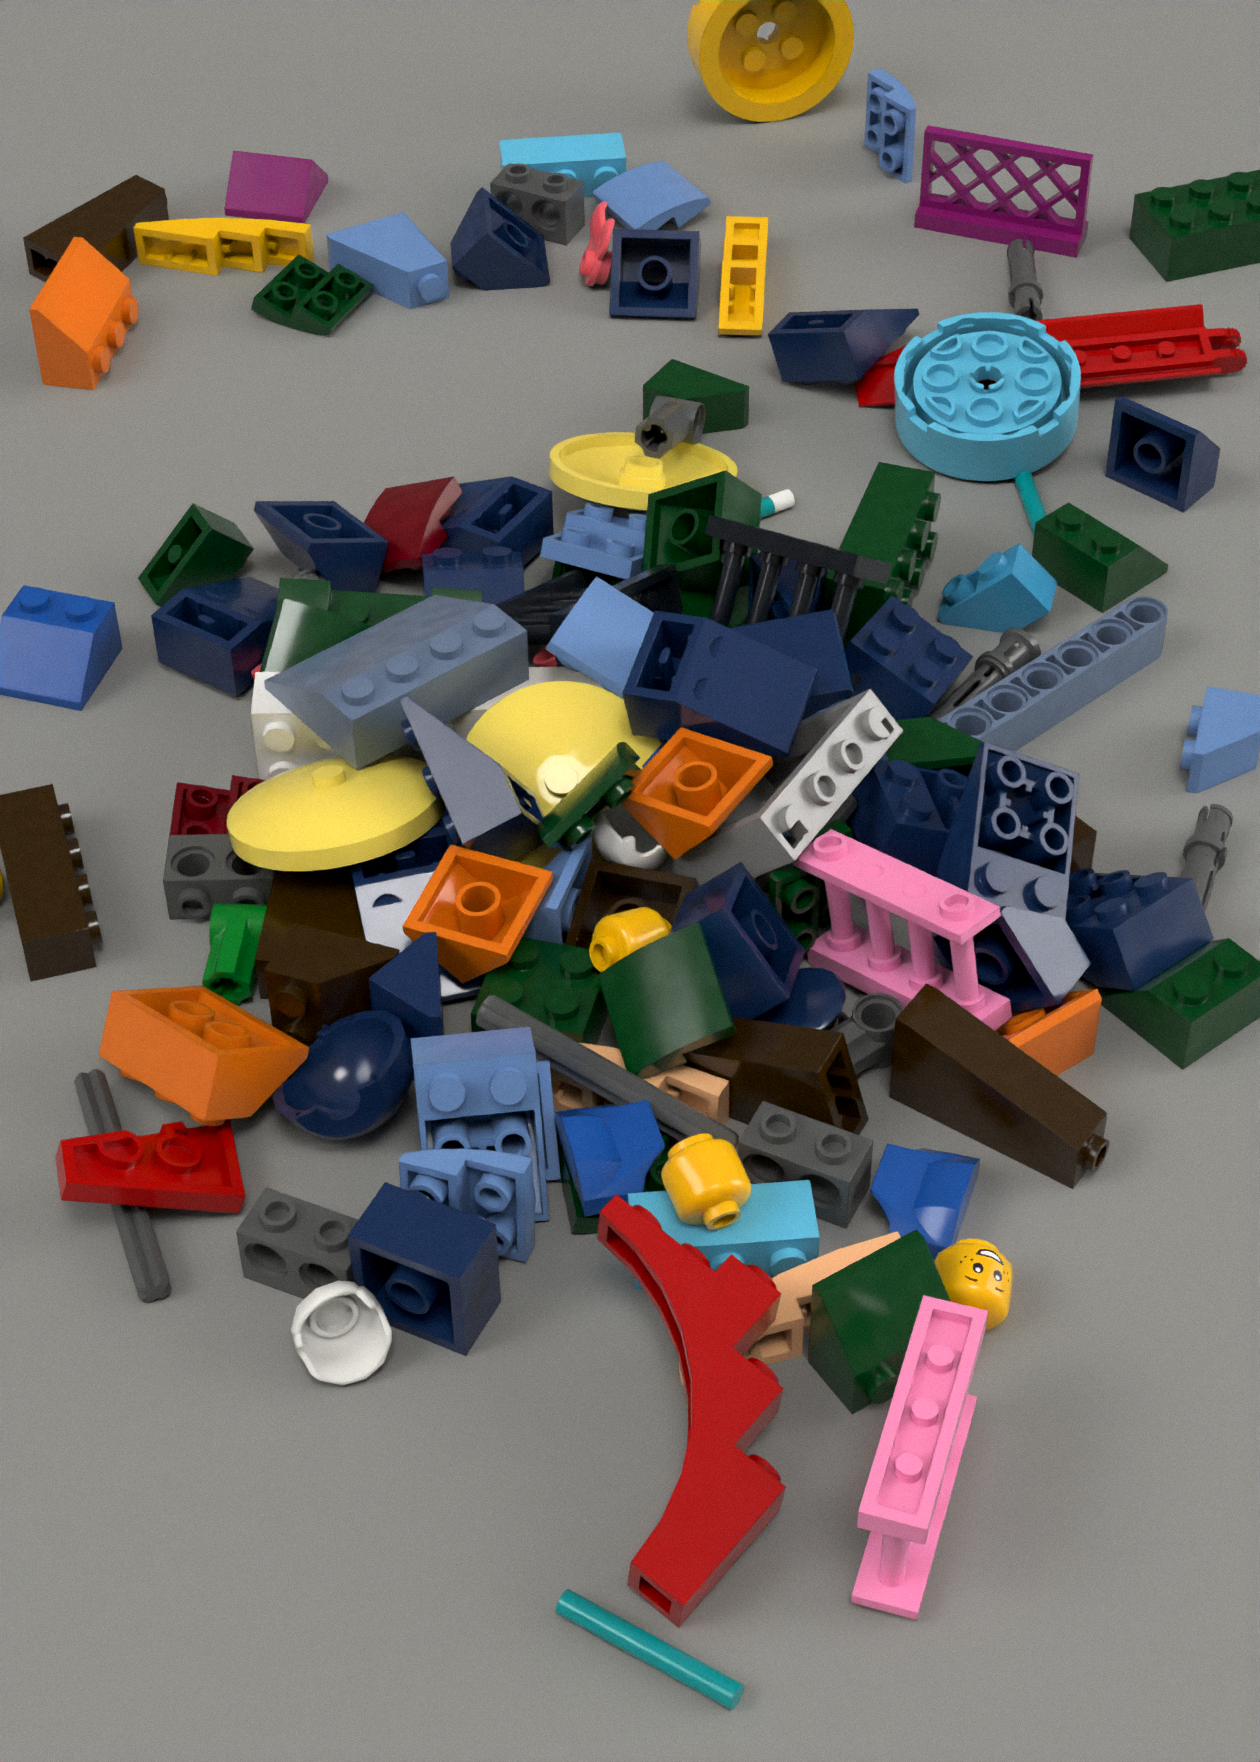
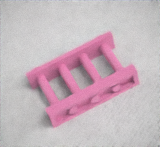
(929, 904)
(918, 1457)

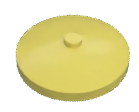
(618, 474)
(553, 739)
(333, 814)

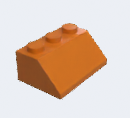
(81, 317)
(198, 1050)

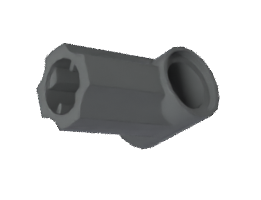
(670, 423)
(871, 1031)

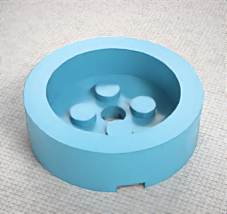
(992, 432)

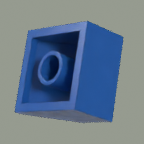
(56, 646)

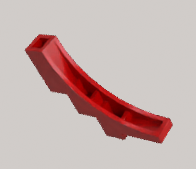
(722, 1492)

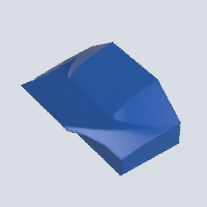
(608, 1150)
(925, 1192)

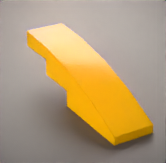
(216, 243)
(743, 276)

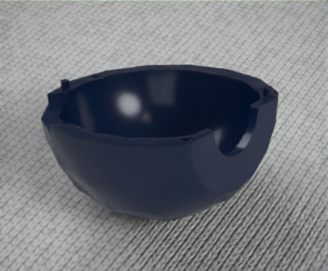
(350, 1078)

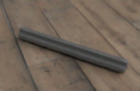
(602, 1074)
(132, 1221)

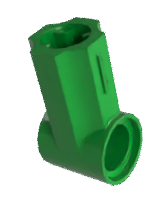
(233, 944)

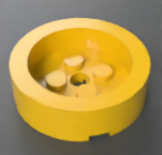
(776, 75)

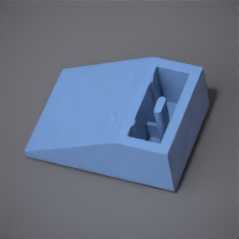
(482, 1096)

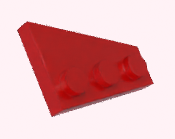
(160, 1170)

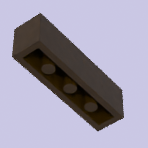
(44, 885)

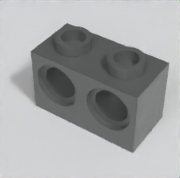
(543, 200)
(209, 871)
(797, 1148)
(294, 1244)

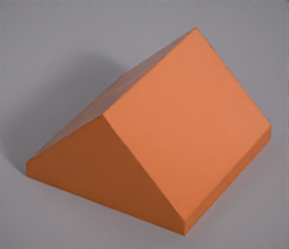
(693, 788)
(477, 909)
(1058, 1033)

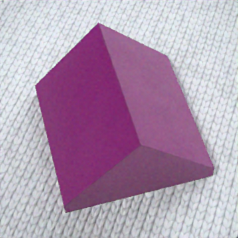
(273, 187)

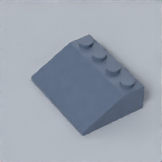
(436, 653)

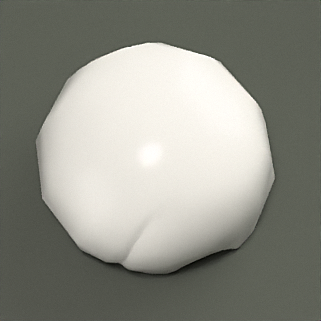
(625, 842)
(341, 1333)

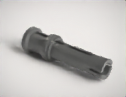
(992, 668)

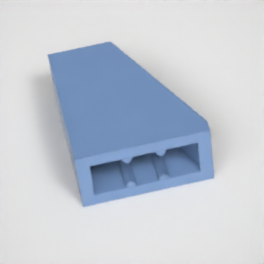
(393, 259)

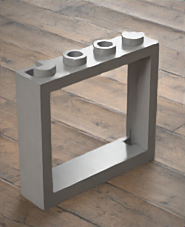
(797, 792)

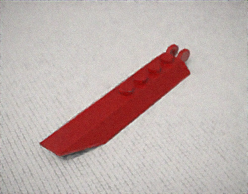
(1112, 350)

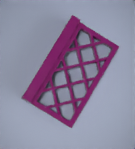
(966, 217)

